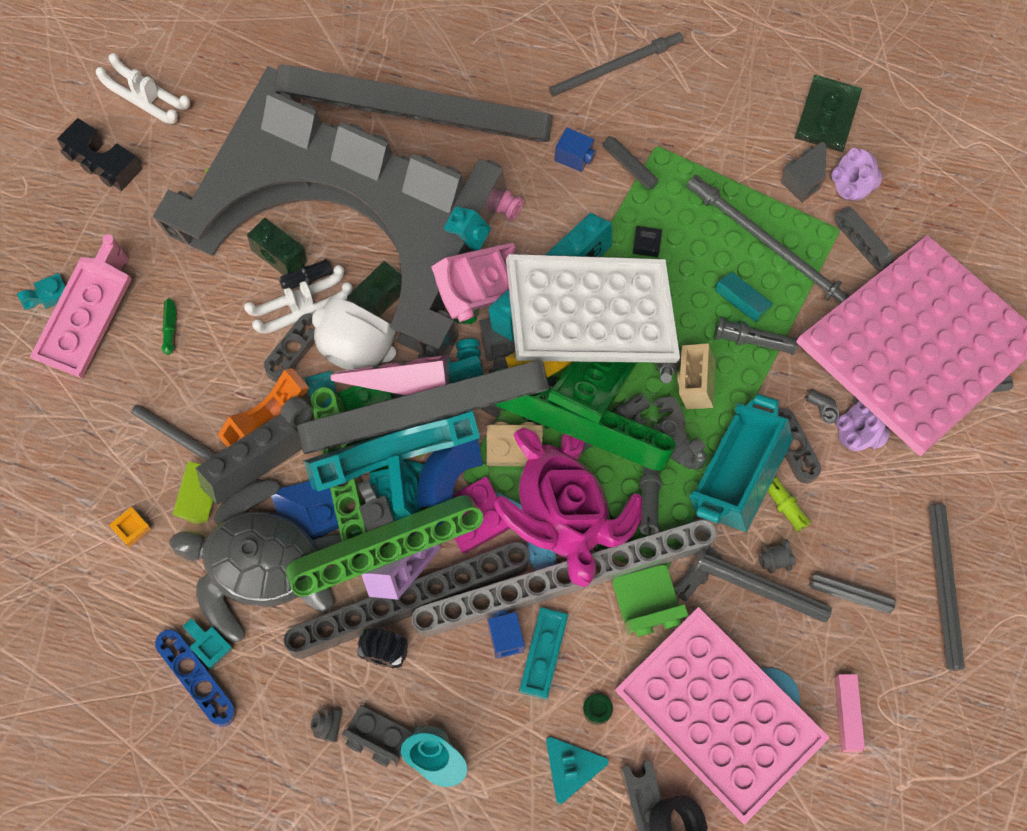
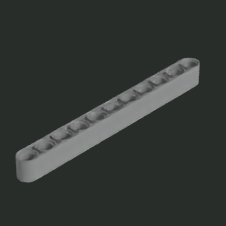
(553, 588)

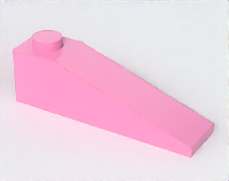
(393, 377)

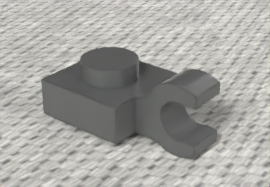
(377, 510)

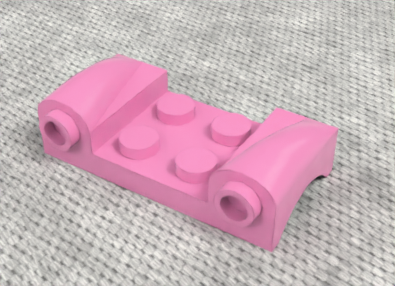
(472, 279)

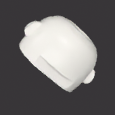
(352, 335)

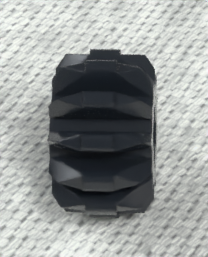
(382, 647)

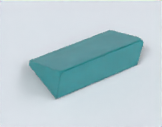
(743, 296)

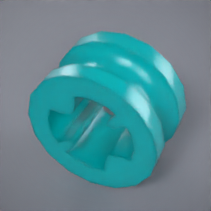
(468, 348)

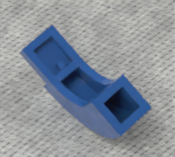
(442, 471)

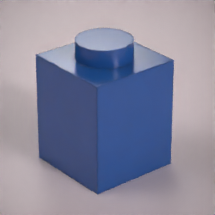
(575, 150)
(505, 634)

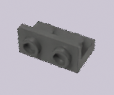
(376, 736)

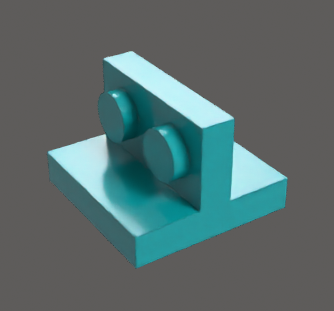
(399, 485)

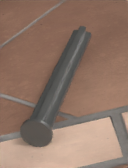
(762, 586)

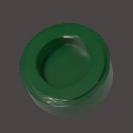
(597, 709)

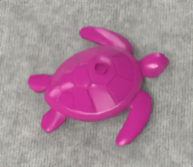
(565, 506)

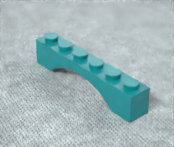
(357, 459)

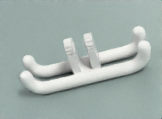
(142, 91)
(299, 302)

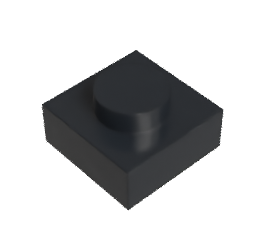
(647, 241)

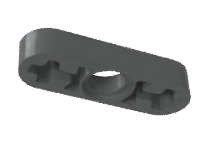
(864, 238)
(292, 336)
(810, 460)

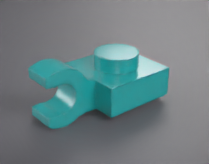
(47, 292)
(209, 645)

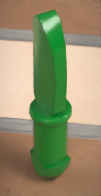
(168, 329)

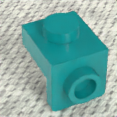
(468, 227)

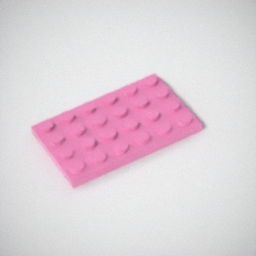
(722, 715)

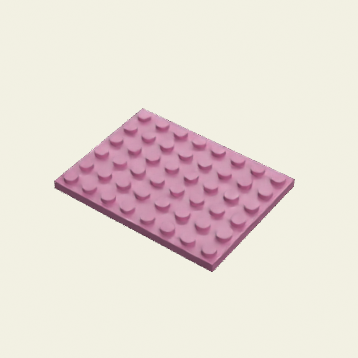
(920, 343)

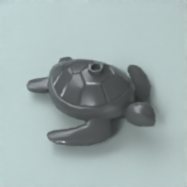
(249, 558)

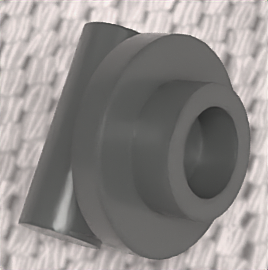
(326, 725)

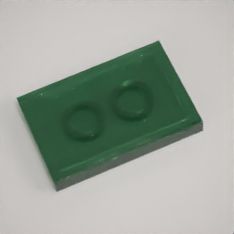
(828, 113)

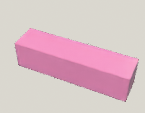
(849, 713)

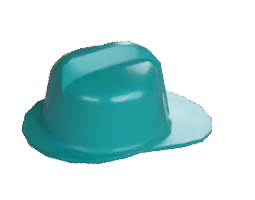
(434, 756)

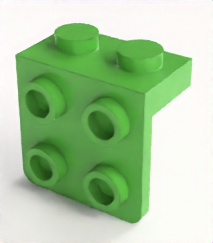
(648, 601)

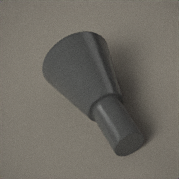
(667, 370)

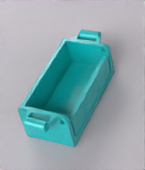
(743, 465)

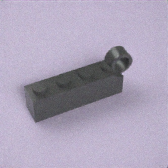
(255, 453)

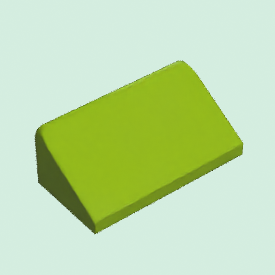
(192, 501)

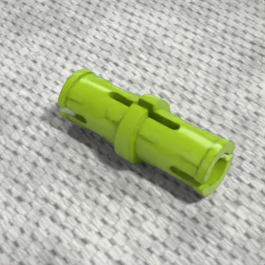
(788, 505)

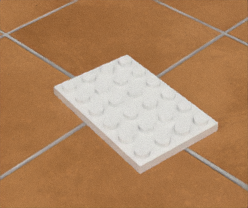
(591, 309)

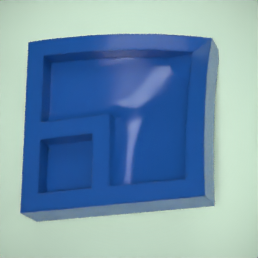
(307, 508)

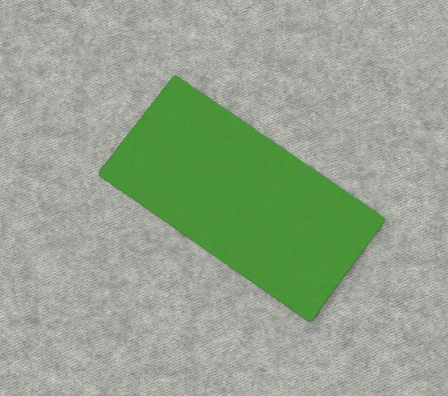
(699, 251)

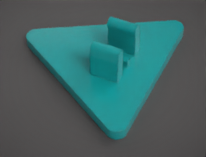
(571, 767)

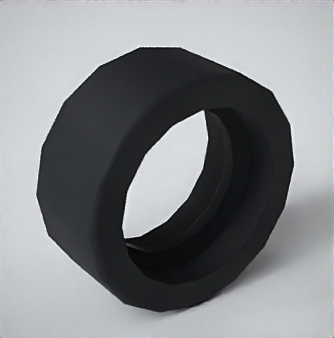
(685, 806)

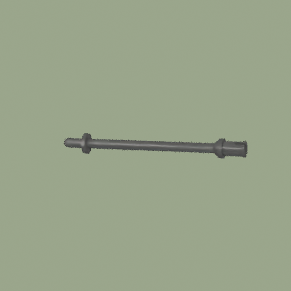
(712, 197)

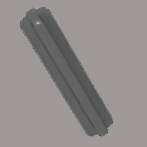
(630, 163)
(852, 593)

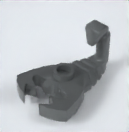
(686, 452)

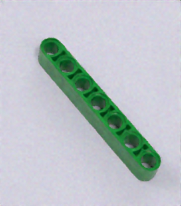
(612, 433)

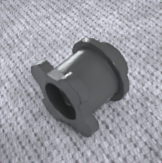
(777, 557)

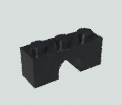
(113, 167)

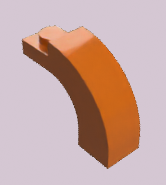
(242, 424)

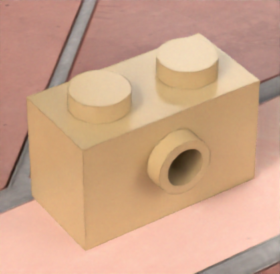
(697, 376)

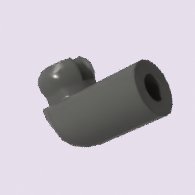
(826, 405)

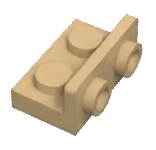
(502, 446)

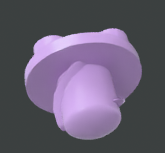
(857, 175)
(861, 429)

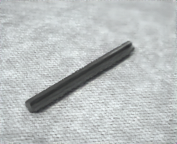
(946, 588)

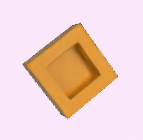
(130, 527)

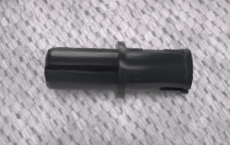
(306, 274)

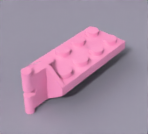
(84, 311)

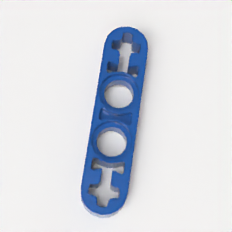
(193, 679)

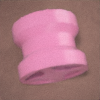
(510, 205)

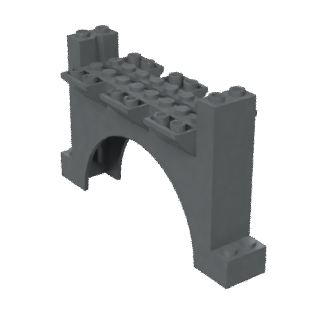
(288, 155)

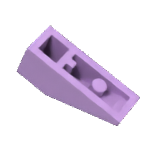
(395, 578)

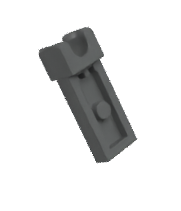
(642, 793)

